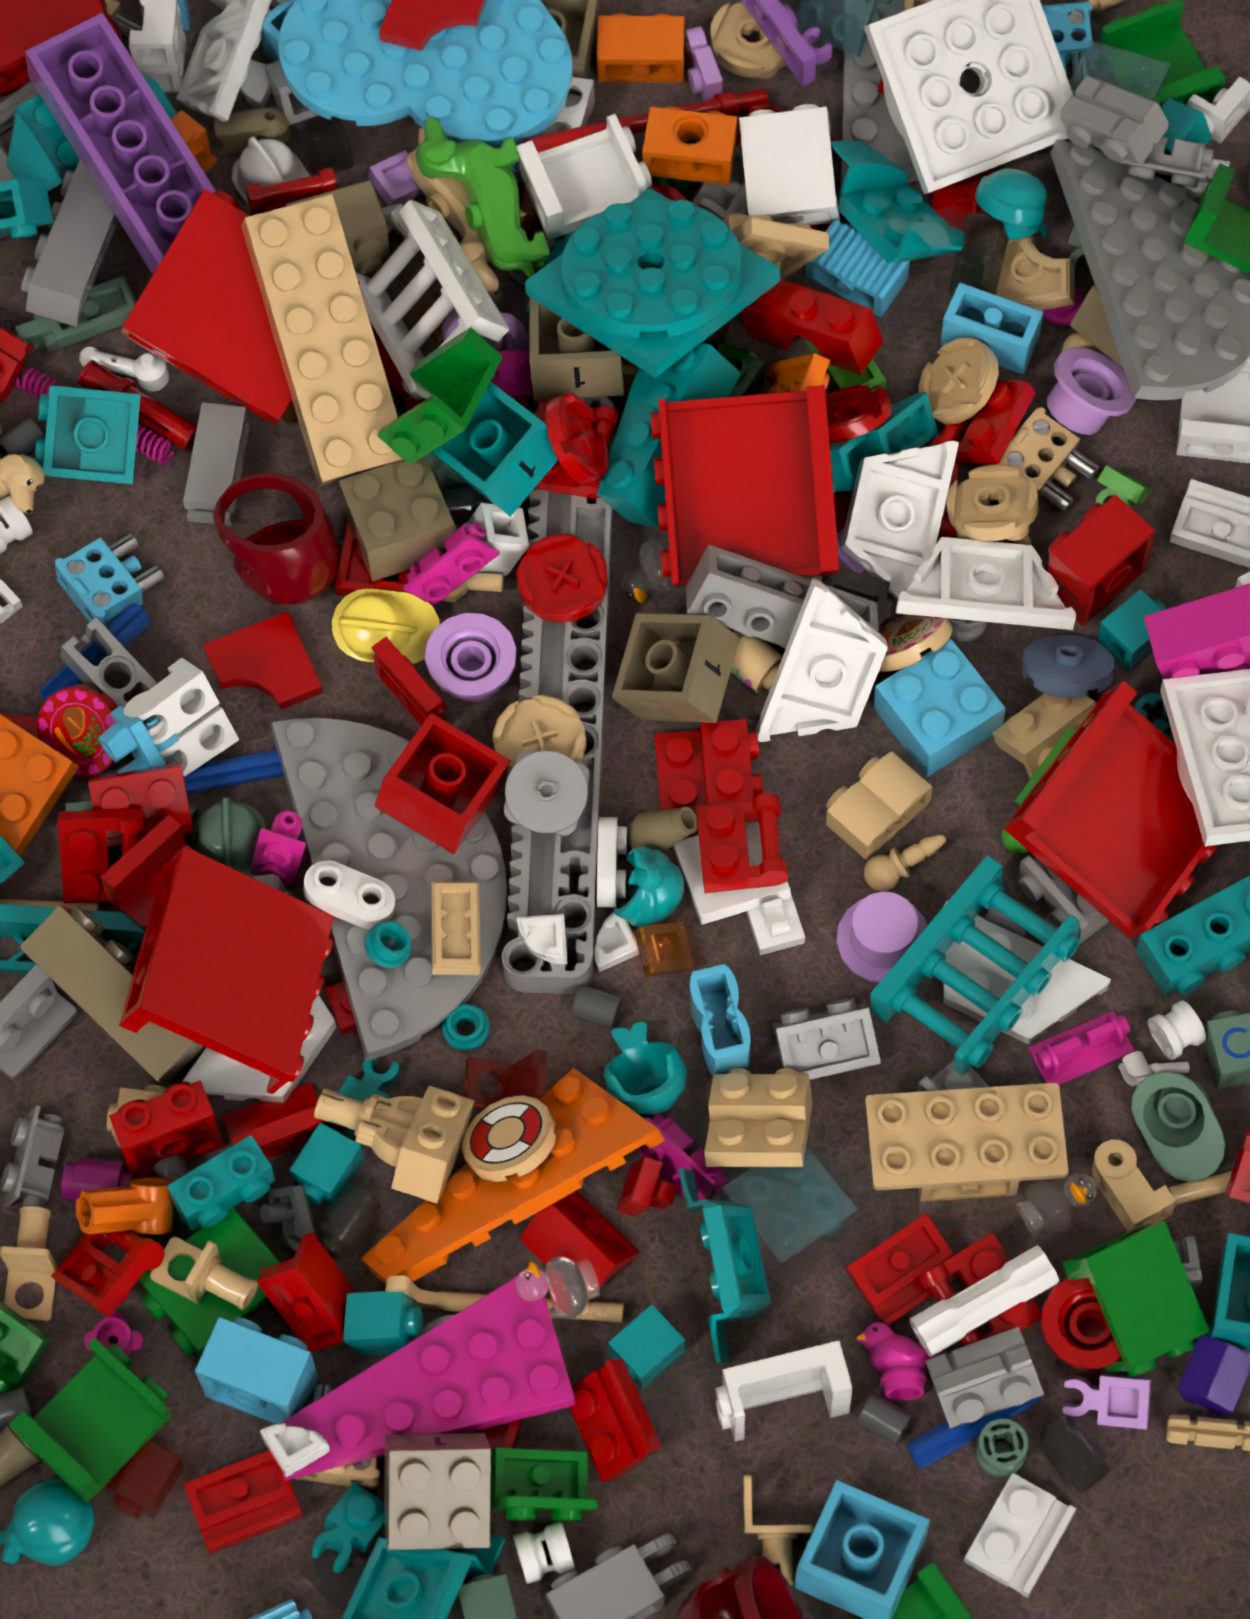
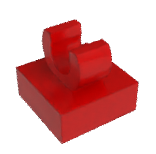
(644, 1188)

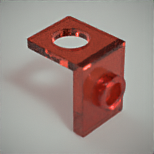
(522, 1078)

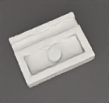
(1214, 523)
(1019, 1535)

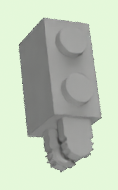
(618, 1584)

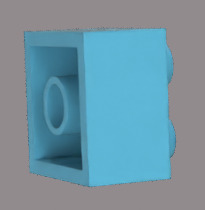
(938, 708)
(256, 1371)
(861, 1553)

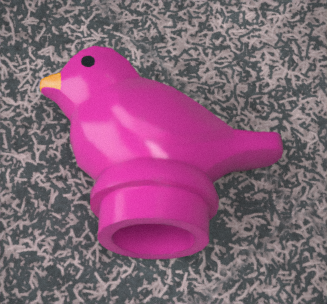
(898, 1360)

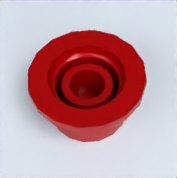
(1077, 1326)

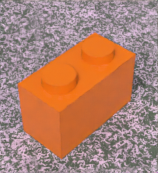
(640, 48)

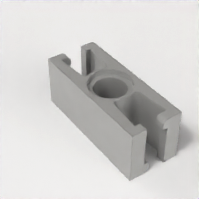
(215, 460)
(117, 660)

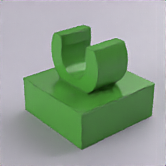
(1123, 485)

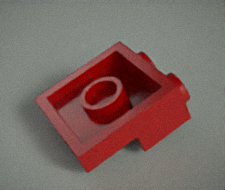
(707, 765)
(166, 1126)

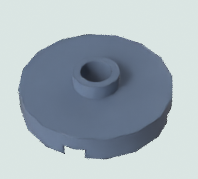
(1068, 665)

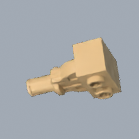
(406, 1132)

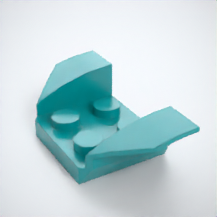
(40, 146)
(889, 211)
(737, 1261)
(417, 1580)

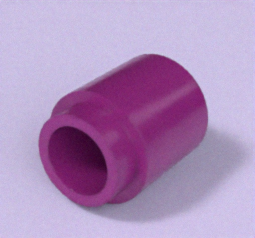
(93, 1174)

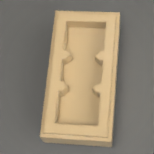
(455, 928)

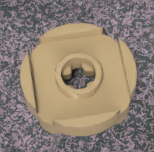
(736, 53)
(1007, 520)

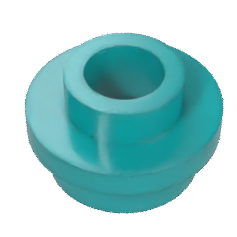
(395, 937)
(466, 1014)

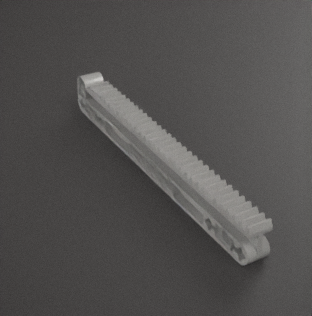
(550, 652)

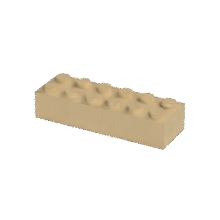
(322, 337)

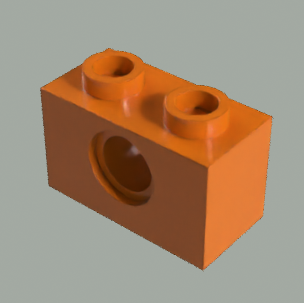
(704, 161)

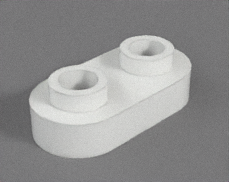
(611, 842)
(347, 894)

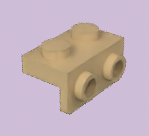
(1039, 726)

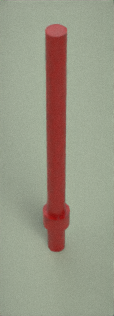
(725, 102)

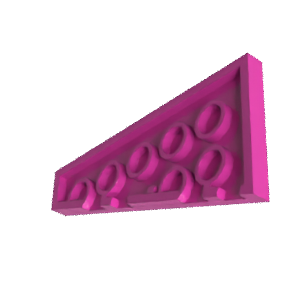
(461, 1377)

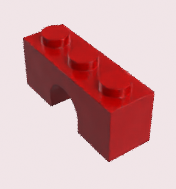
(836, 327)

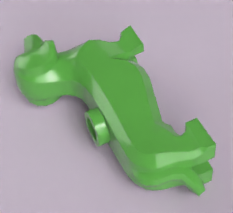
(491, 193)

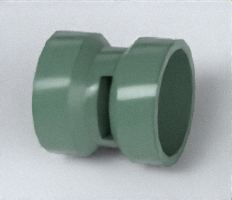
(996, 1457)

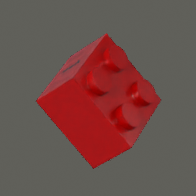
(1100, 557)
(442, 783)

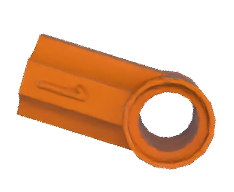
(141, 1208)

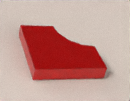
(416, 21)
(265, 658)

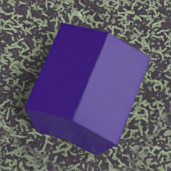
(1215, 1375)

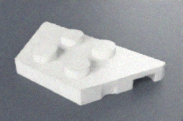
(222, 58)
(898, 511)
(986, 585)
(823, 669)
(1067, 990)
(240, 1082)

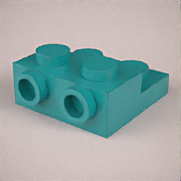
(88, 434)
(221, 1183)

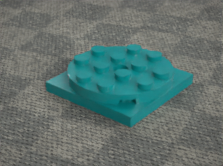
(652, 279)

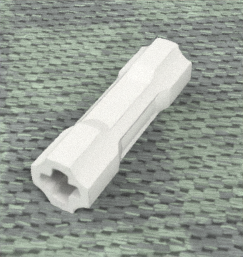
(1012, 1284)

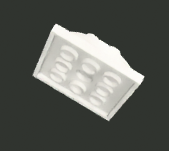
(962, 132)
(1213, 749)

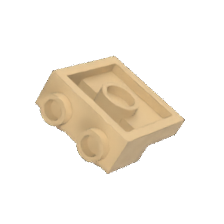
(778, 242)
(758, 1119)

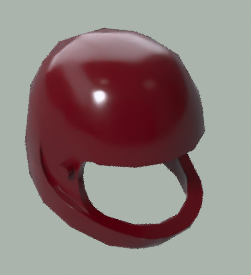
(287, 559)
(748, 1592)

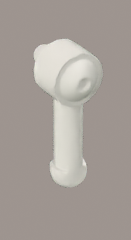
(147, 369)

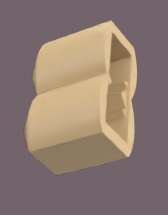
(877, 804)

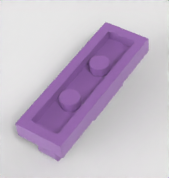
(780, 27)

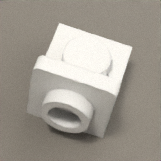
(1226, 108)

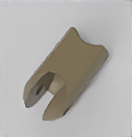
(261, 123)

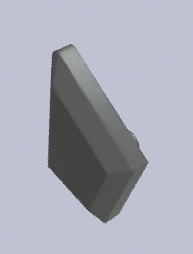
(288, 1215)

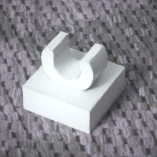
(776, 925)

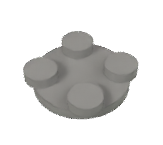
(546, 792)

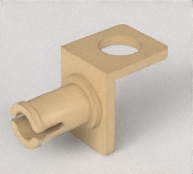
(30, 1263)
(205, 1275)
(775, 1538)

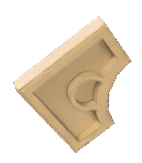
(1035, 278)

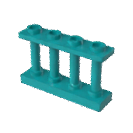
(957, 924)

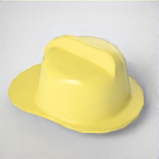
(373, 614)

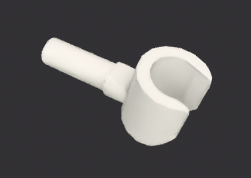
(1136, 1068)

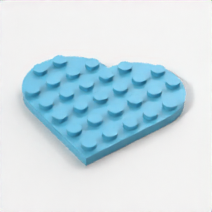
(475, 80)

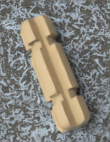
(1208, 1432)

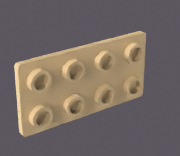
(966, 1140)

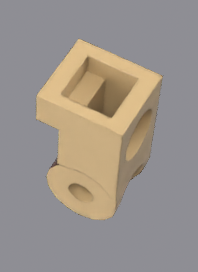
(1127, 1188)

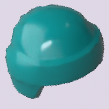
(1015, 200)
(657, 888)
(646, 1073)
(48, 1524)

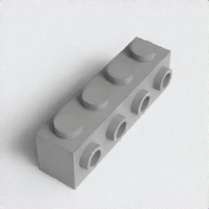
(71, 251)
(756, 596)

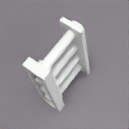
(459, 290)

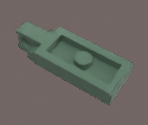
(104, 311)

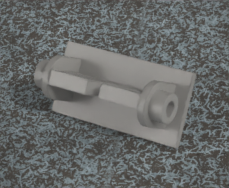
(1183, 164)
(34, 1140)

